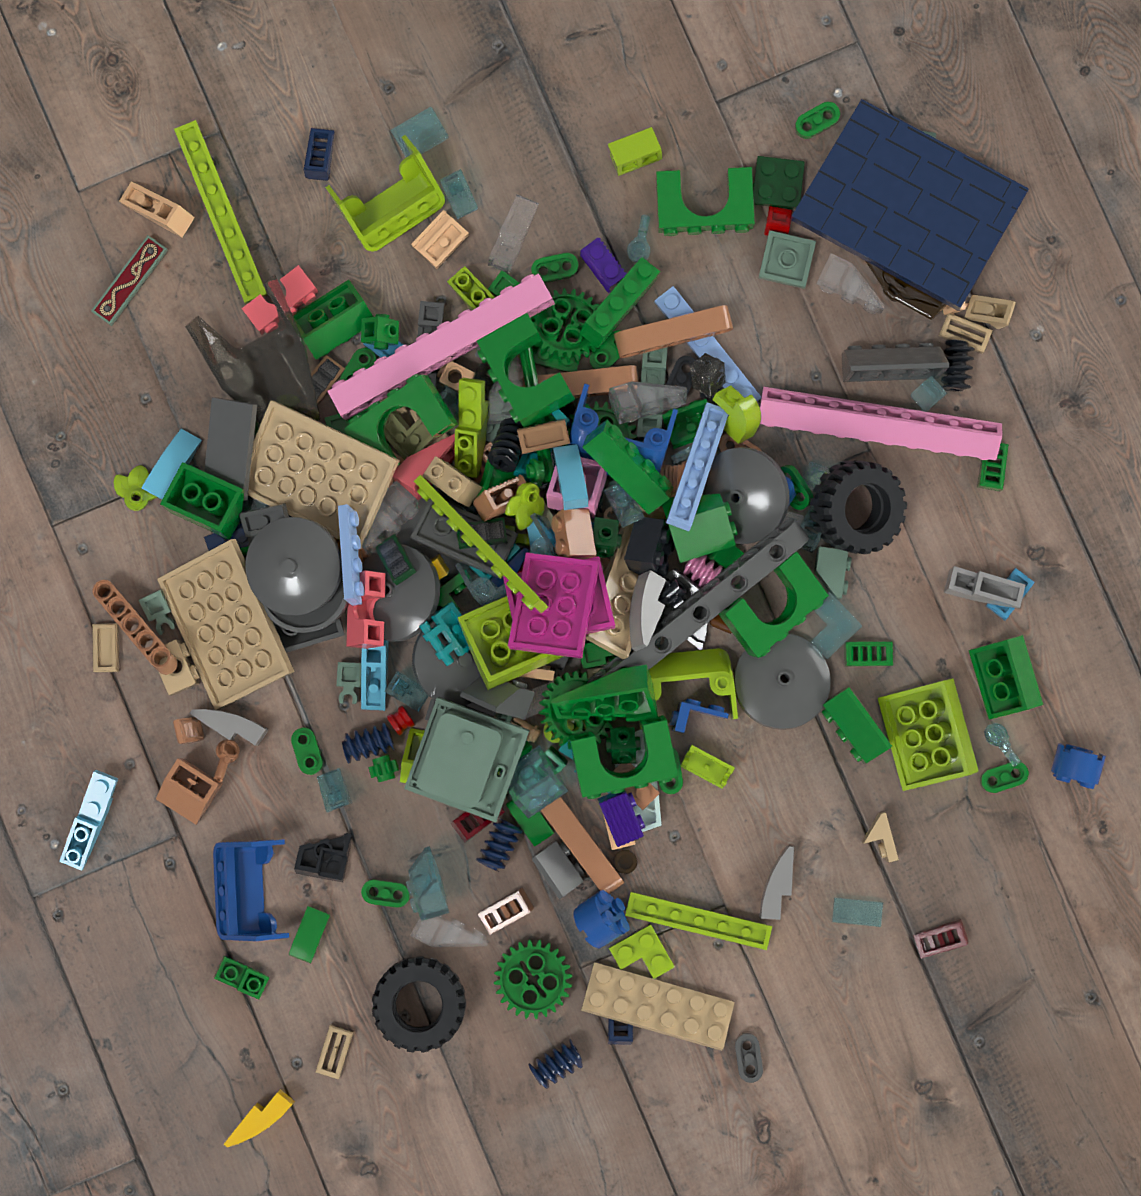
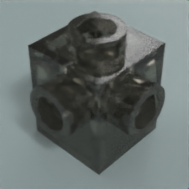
(707, 374)

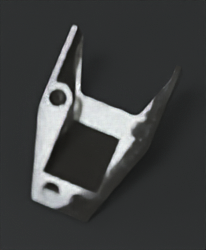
(264, 369)

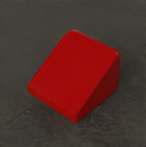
(778, 220)

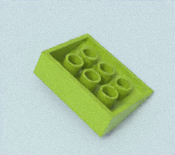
(488, 637)
(928, 734)

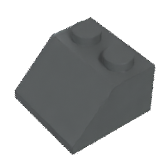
(507, 698)
(558, 869)

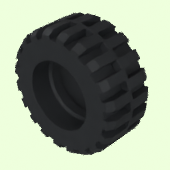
(885, 513)
(386, 1012)

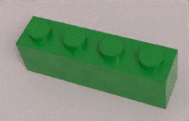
(619, 302)
(628, 466)

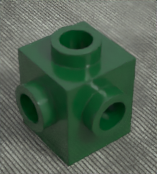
(606, 536)
(623, 745)

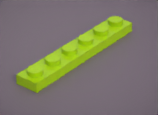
(698, 920)

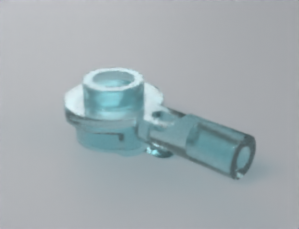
(639, 247)
(998, 736)

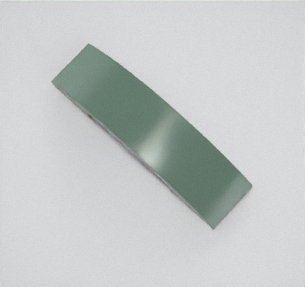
(652, 372)

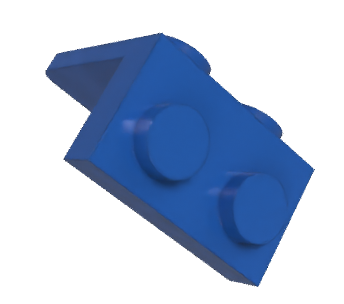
(679, 717)

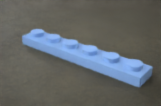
(674, 305)
(697, 467)

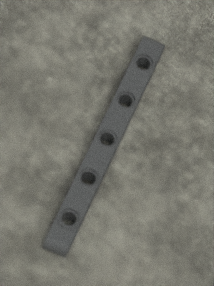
(714, 597)

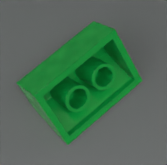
(332, 319)
(204, 500)
(1006, 677)
(855, 726)

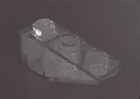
(845, 280)
(641, 399)
(496, 407)
(394, 511)
(446, 933)

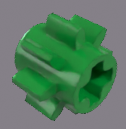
(383, 768)

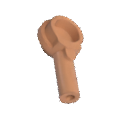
(227, 752)

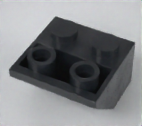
(649, 547)

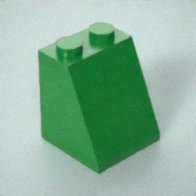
(709, 529)

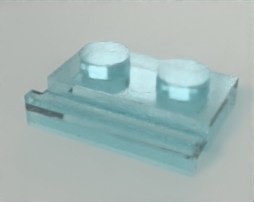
(422, 130)

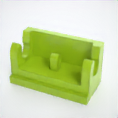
(635, 151)
(707, 766)

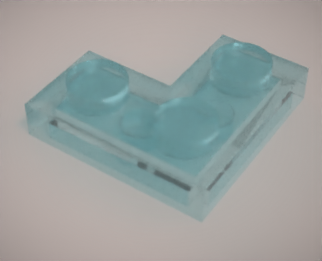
(839, 627)

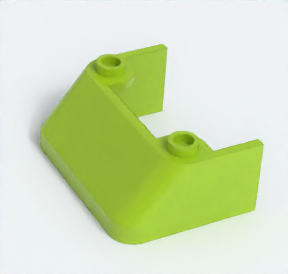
(395, 208)
(694, 665)

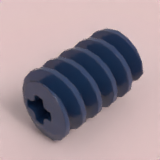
(367, 743)
(499, 845)
(556, 1065)

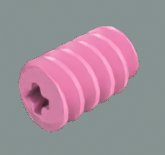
(702, 570)

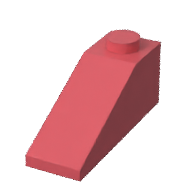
(419, 462)

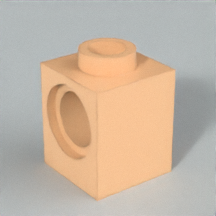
(446, 370)

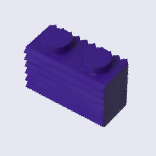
(602, 264)
(621, 817)

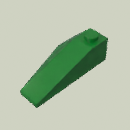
(619, 694)

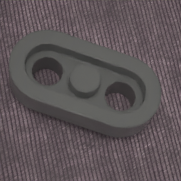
(748, 1057)

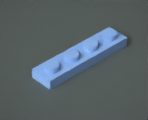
(351, 562)

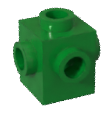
(385, 331)

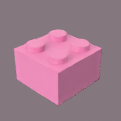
(594, 478)

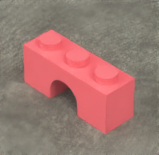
(298, 292)
(361, 625)

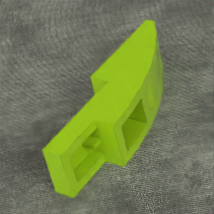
(469, 288)
(472, 427)

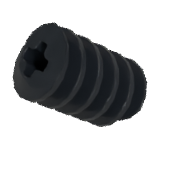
(958, 365)
(506, 446)

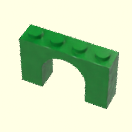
(676, 217)
(499, 350)
(419, 396)
(803, 596)
(657, 763)

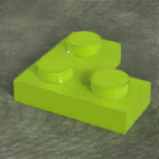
(643, 945)

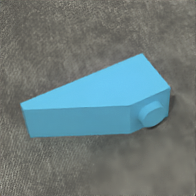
(374, 677)

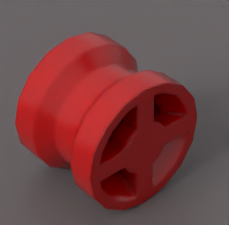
(400, 720)

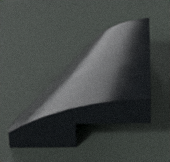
(324, 859)

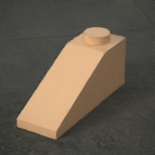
(157, 209)

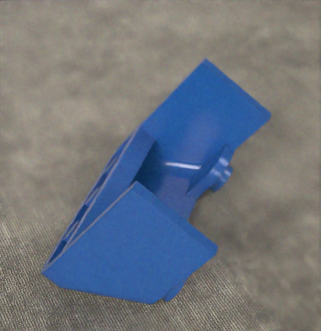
(652, 448)
(240, 890)

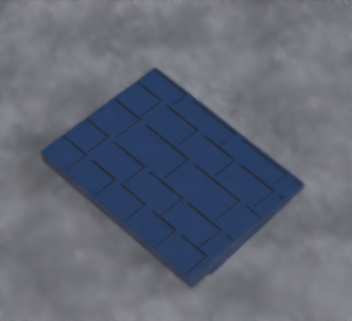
(909, 204)

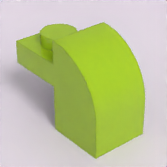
(743, 413)

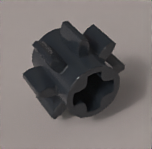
(672, 593)

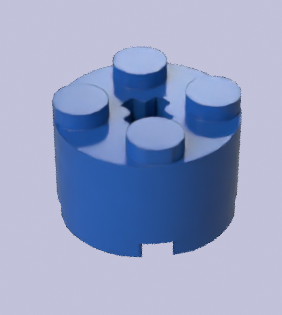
(1078, 765)
(601, 919)

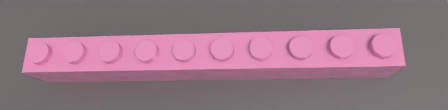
(439, 347)
(880, 423)

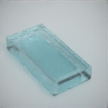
(857, 912)

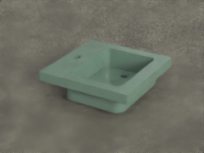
(462, 759)

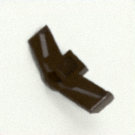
(906, 294)

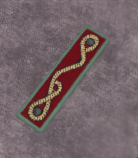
(129, 280)

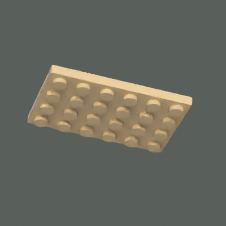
(317, 470)
(225, 625)

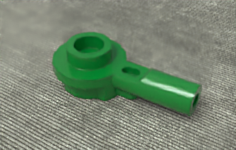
(535, 471)

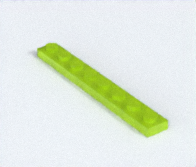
(220, 211)
(484, 551)

